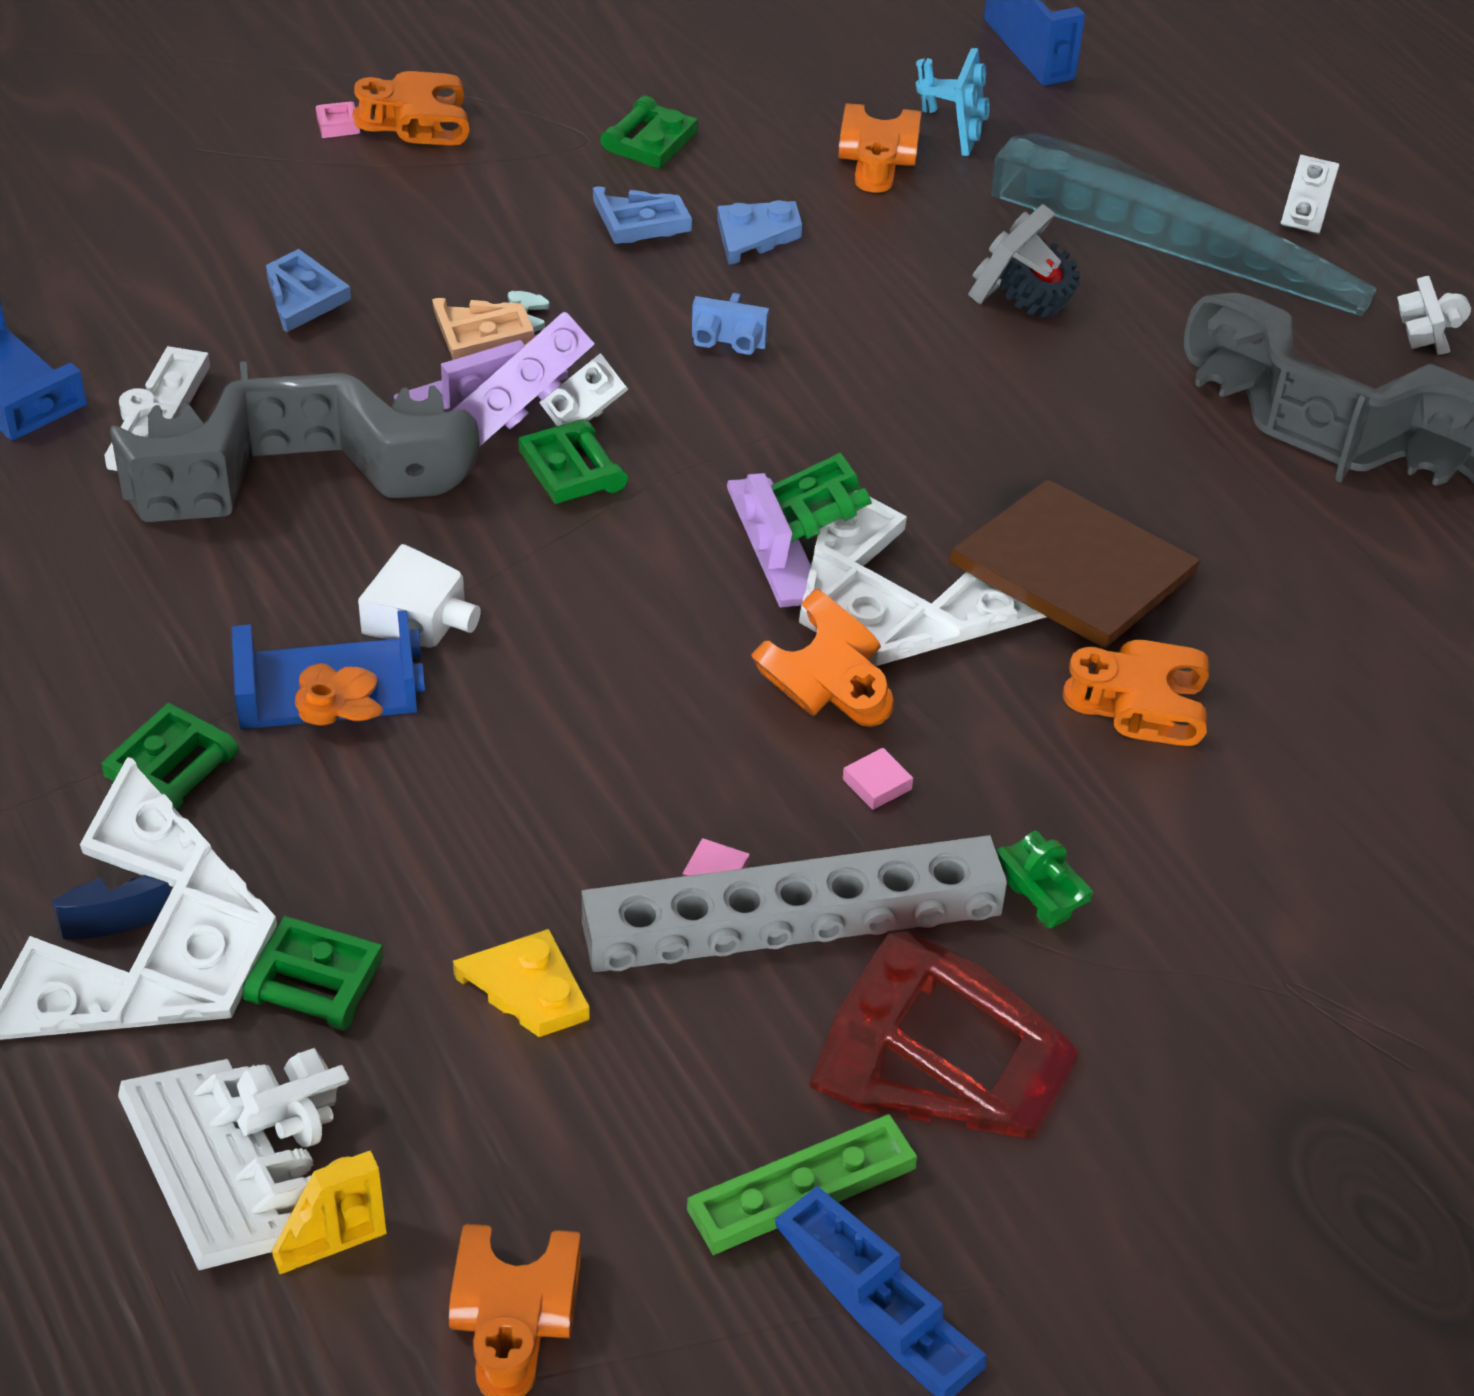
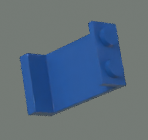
(1040, 38)
(32, 390)
(269, 679)

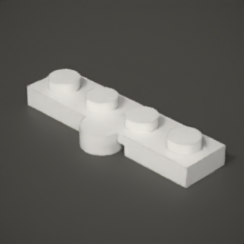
(169, 386)

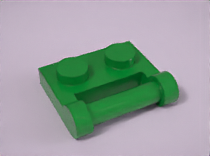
(657, 141)
(563, 470)
(164, 743)
(318, 958)

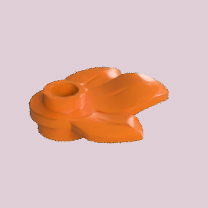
(334, 694)

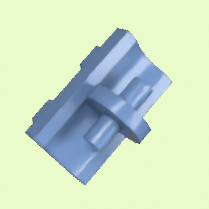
(729, 323)

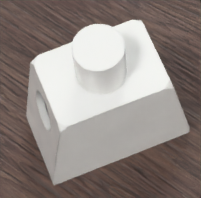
(422, 587)

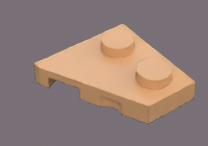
(481, 326)

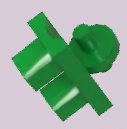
(1043, 875)

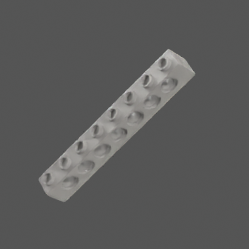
(792, 903)

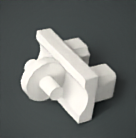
(1310, 194)
(1428, 316)
(585, 393)
(293, 1107)

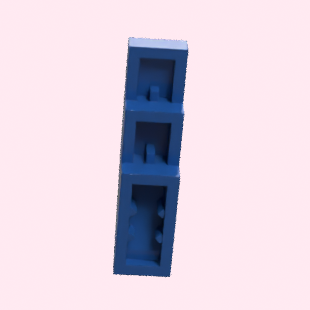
(879, 1295)

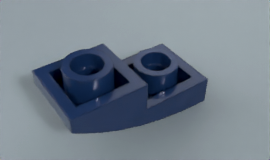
(98, 912)

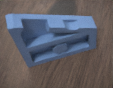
(641, 215)
(757, 227)
(303, 289)

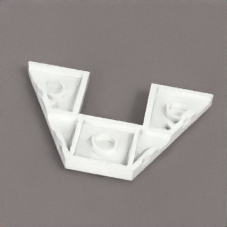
(895, 616)
(191, 959)

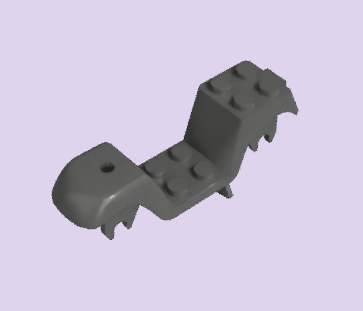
(1325, 413)
(199, 467)

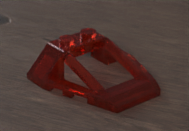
(870, 1023)

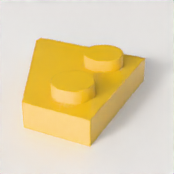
(528, 982)
(333, 1213)

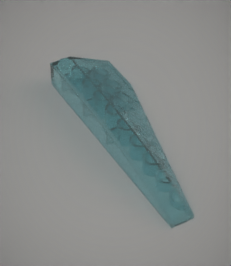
(1132, 205)

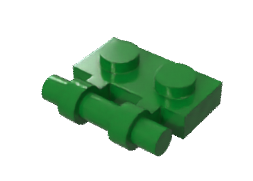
(816, 487)

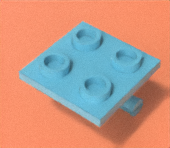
(964, 91)

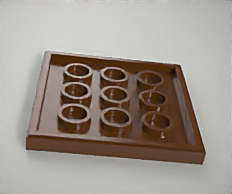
(1075, 562)

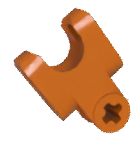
(412, 107)
(878, 145)
(831, 667)
(1142, 690)
(512, 1306)

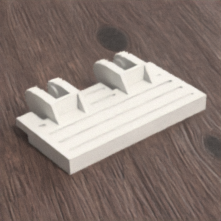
(214, 1178)

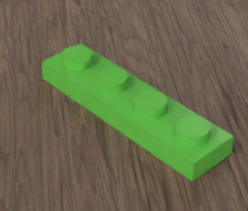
(838, 1165)

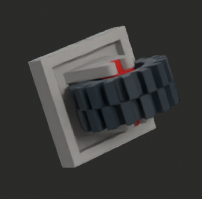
(1028, 267)

